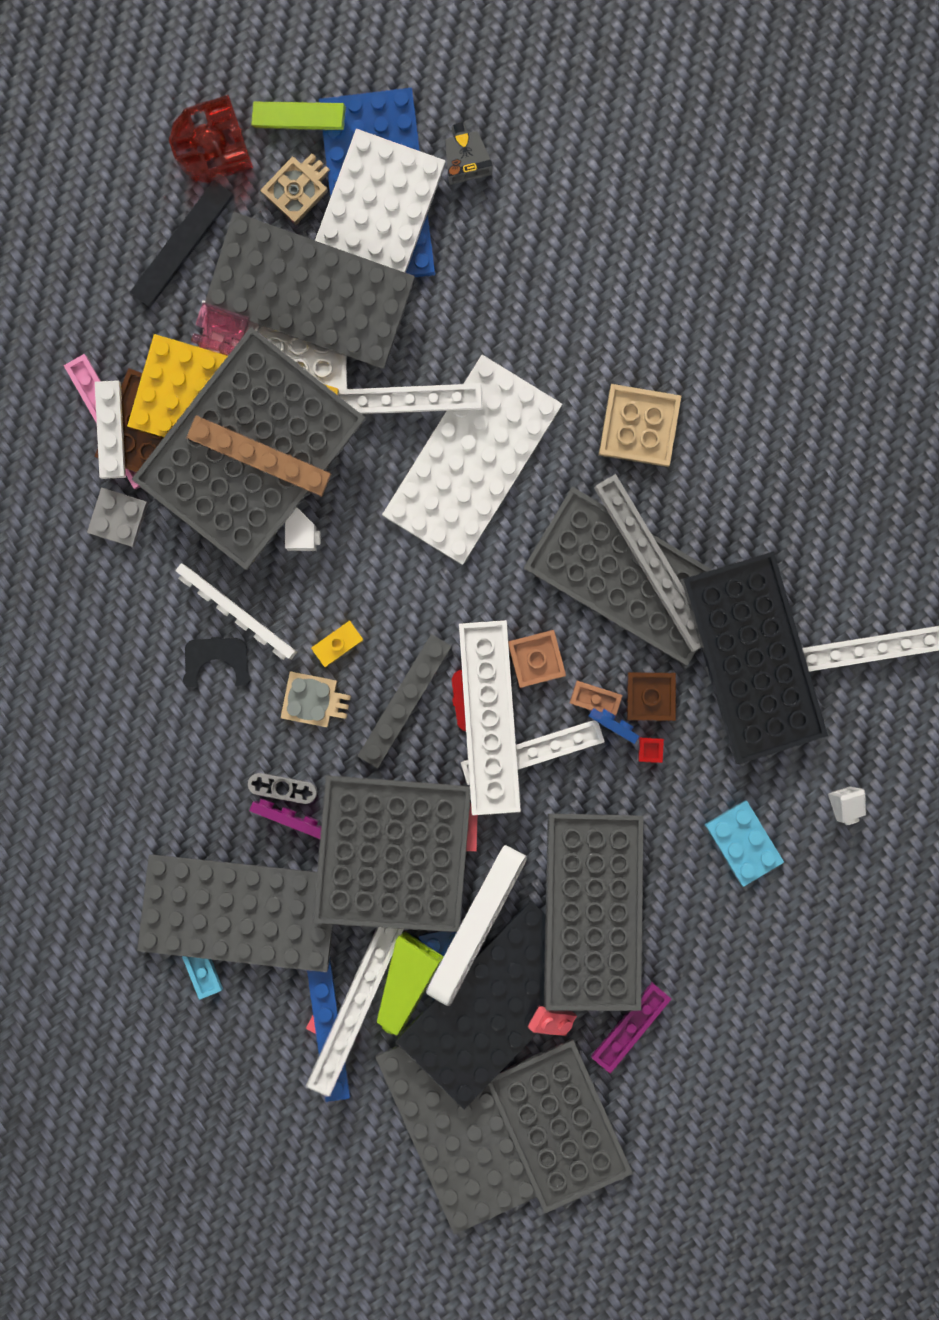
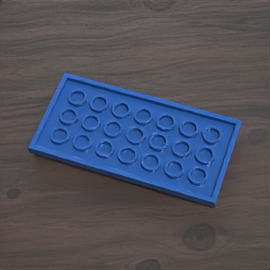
(388, 116)

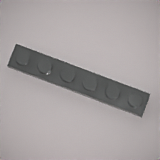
(404, 701)

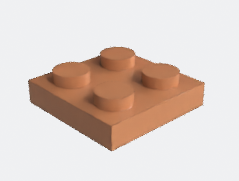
(536, 658)

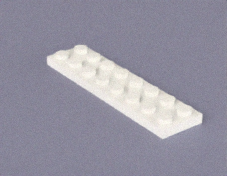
(489, 718)

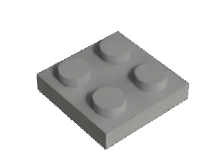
(117, 517)

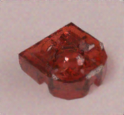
(185, 135)

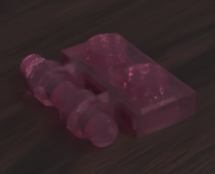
(221, 322)

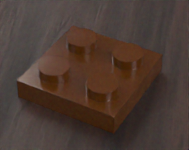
(651, 696)

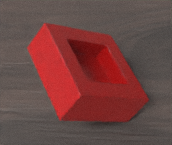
(650, 750)

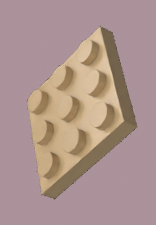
(639, 425)

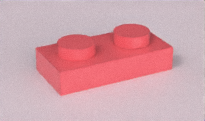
(552, 1022)

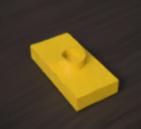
(337, 643)

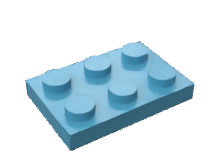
(744, 843)

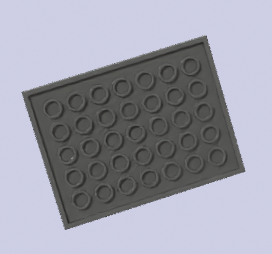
(271, 402)

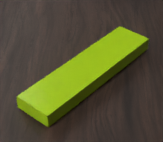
(298, 115)

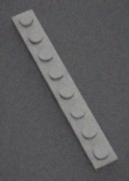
(649, 556)

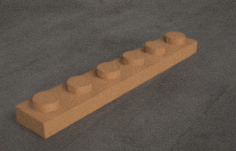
(258, 456)

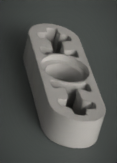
(264, 790)

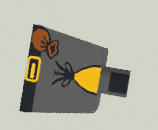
(466, 156)

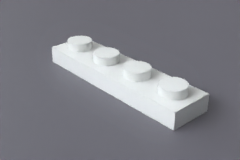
(110, 429)

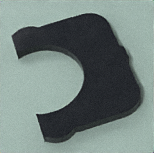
(226, 649)

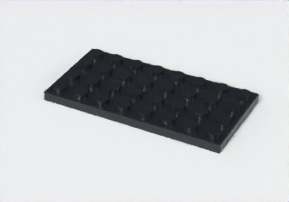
(754, 657)
(490, 1015)

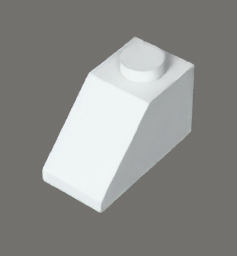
(301, 533)
(848, 804)

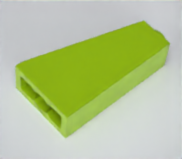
(407, 980)

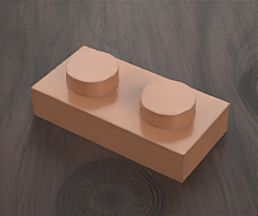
(592, 697)

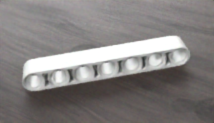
(476, 925)

